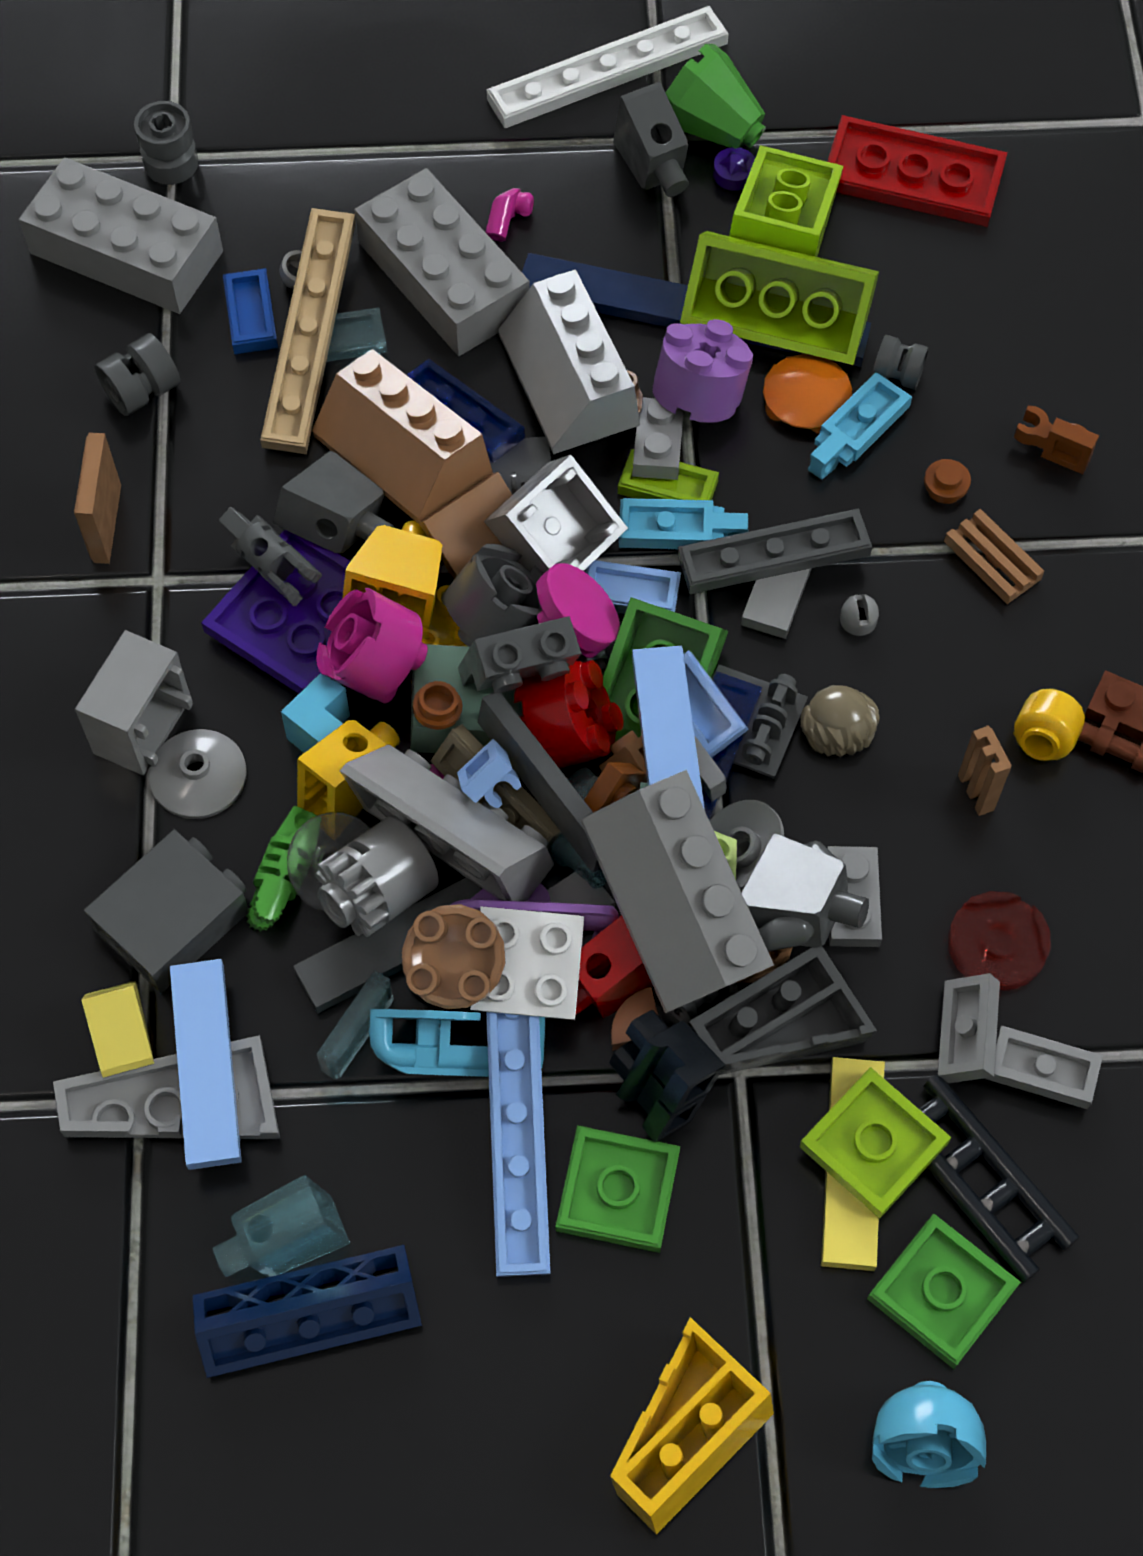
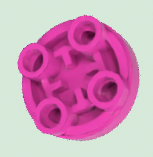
(574, 593)

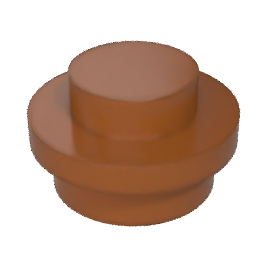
(947, 481)
(437, 705)

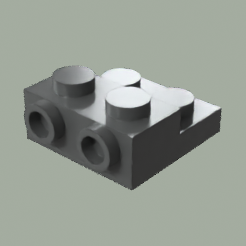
(520, 654)

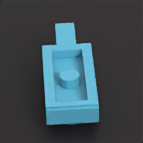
(858, 424)
(675, 522)

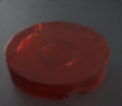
(999, 937)

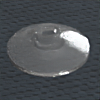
(312, 841)

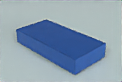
(250, 311)

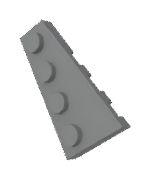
(148, 1100)

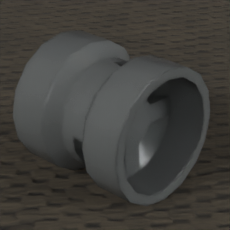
(890, 359)

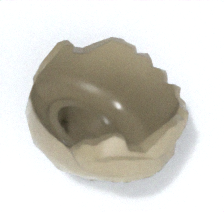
(840, 720)

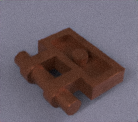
(1118, 708)

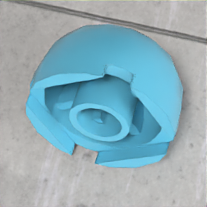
(931, 1435)

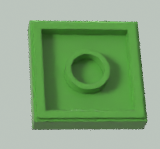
(618, 1189)
(943, 1290)

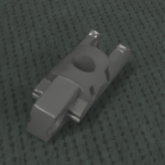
(268, 553)

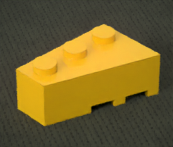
(690, 1428)

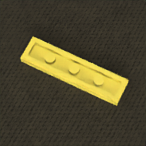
(848, 1225)

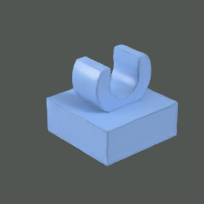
(485, 771)

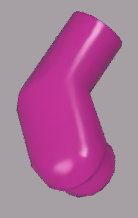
(506, 207)

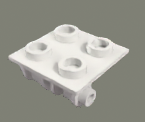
(539, 965)

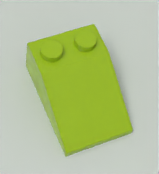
(786, 201)

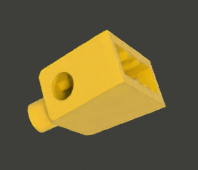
(398, 566)
(319, 778)

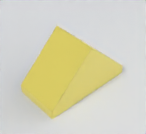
(118, 1028)

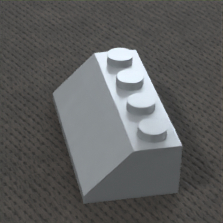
(568, 364)
(451, 826)
(676, 891)

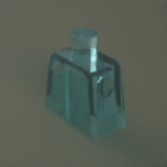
(283, 1230)

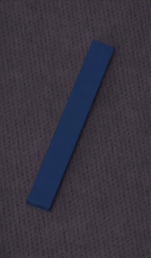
(635, 295)

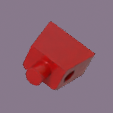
(615, 956)

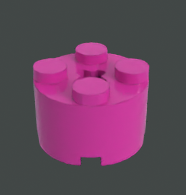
(371, 644)

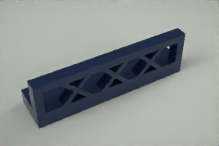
(307, 1316)

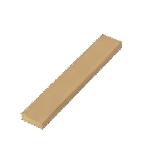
(308, 331)

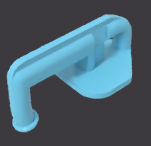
(432, 1047)

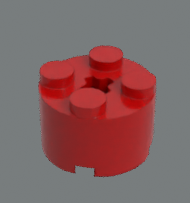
(571, 714)

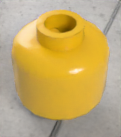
(1049, 724)

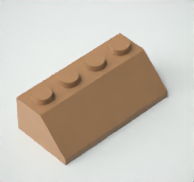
(400, 436)

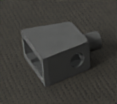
(652, 139)
(330, 504)

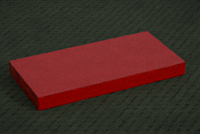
(917, 170)

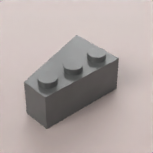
(785, 1016)

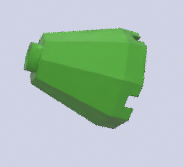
(716, 101)

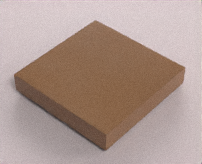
(97, 498)
(461, 522)

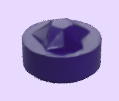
(732, 168)

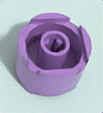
(702, 370)

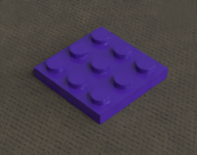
(271, 631)

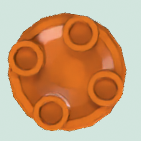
(805, 391)

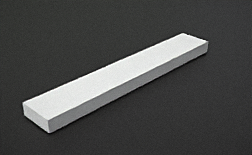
(605, 67)

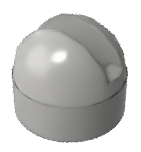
(289, 268)
(850, 615)

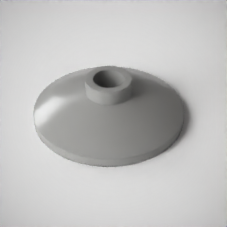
(202, 791)
(752, 826)

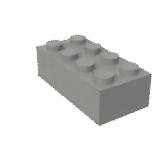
(121, 235)
(441, 260)

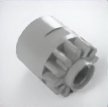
(376, 877)

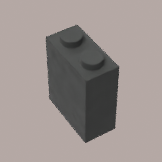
(168, 908)

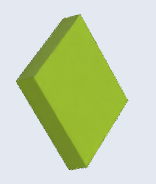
(875, 1142)

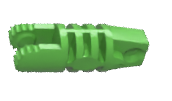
(272, 877)

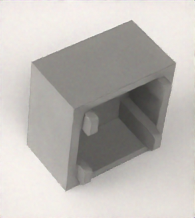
(557, 518)
(134, 702)

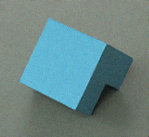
(315, 712)

